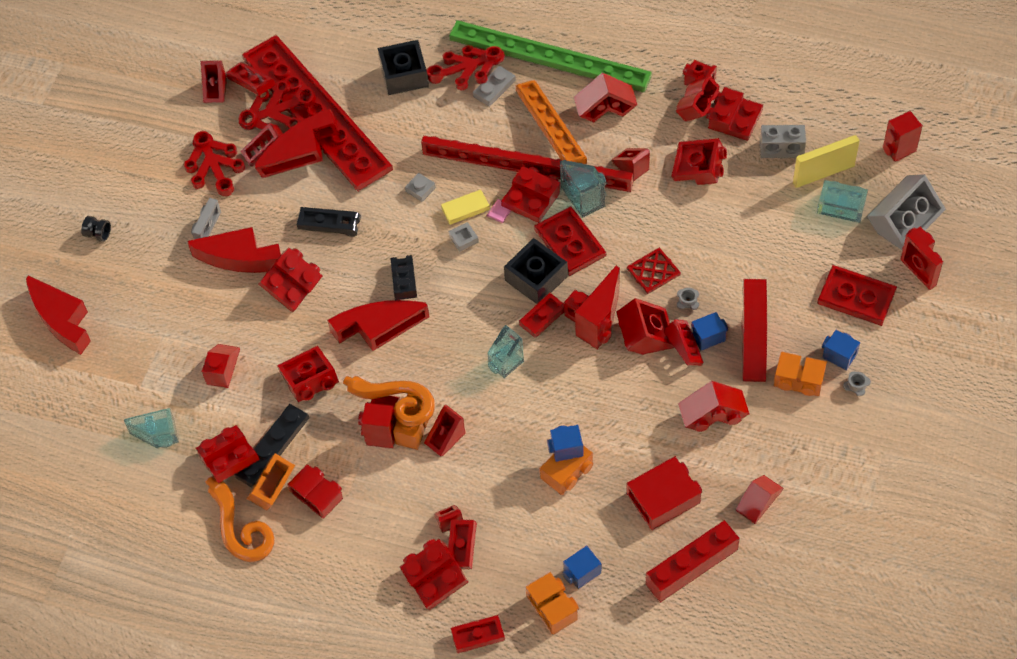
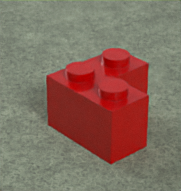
(605, 95)
(713, 404)
(378, 422)

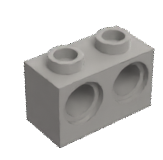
(782, 141)

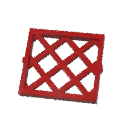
(661, 282)

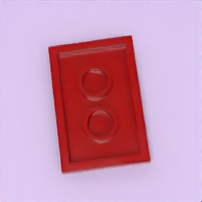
(570, 240)
(857, 295)

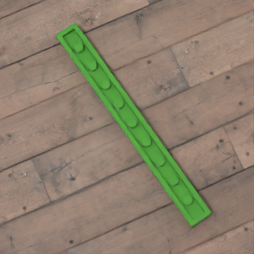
(549, 55)

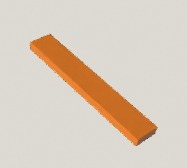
(550, 122)

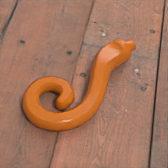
(368, 390)
(225, 500)

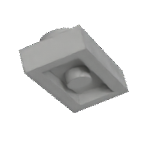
(496, 85)
(207, 220)

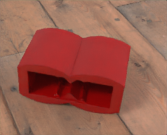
(697, 98)
(315, 490)

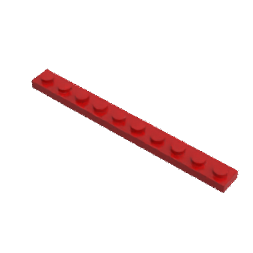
(512, 160)

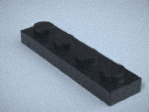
(273, 442)

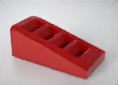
(265, 135)
(682, 339)

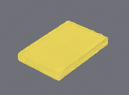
(825, 161)

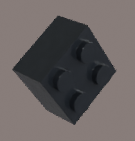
(403, 67)
(535, 271)

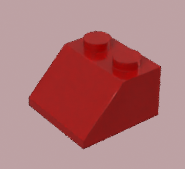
(644, 327)

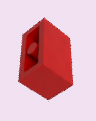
(902, 136)

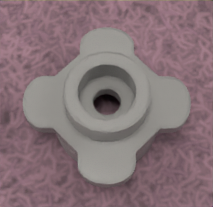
(688, 293)
(857, 377)

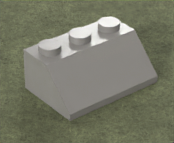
(906, 207)

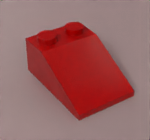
(597, 312)

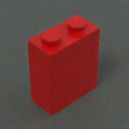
(664, 492)

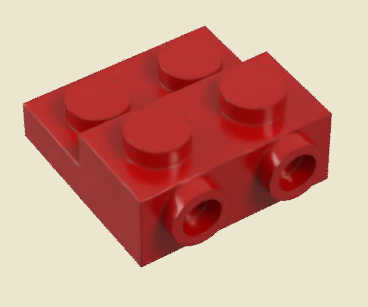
(734, 114)
(699, 161)
(531, 193)
(920, 257)
(291, 278)
(308, 374)
(227, 453)
(433, 573)

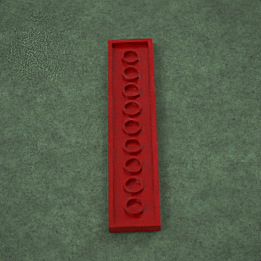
(350, 149)

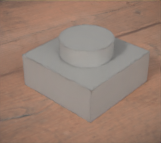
(420, 187)
(463, 236)

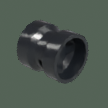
(96, 228)

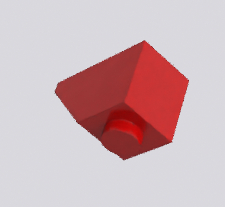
(220, 365)

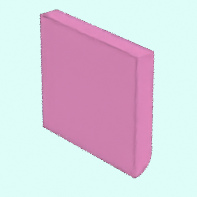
(498, 212)

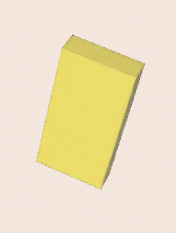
(465, 207)

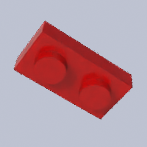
(542, 315)
(462, 542)
(477, 634)

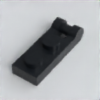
(328, 221)
(403, 278)

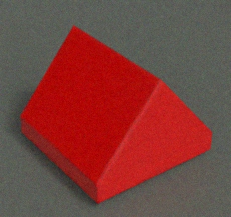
(446, 515)

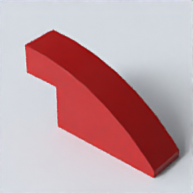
(298, 145)
(235, 251)
(60, 313)
(378, 321)
(754, 330)

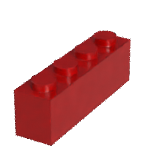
(692, 561)

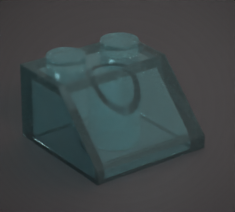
(583, 186)

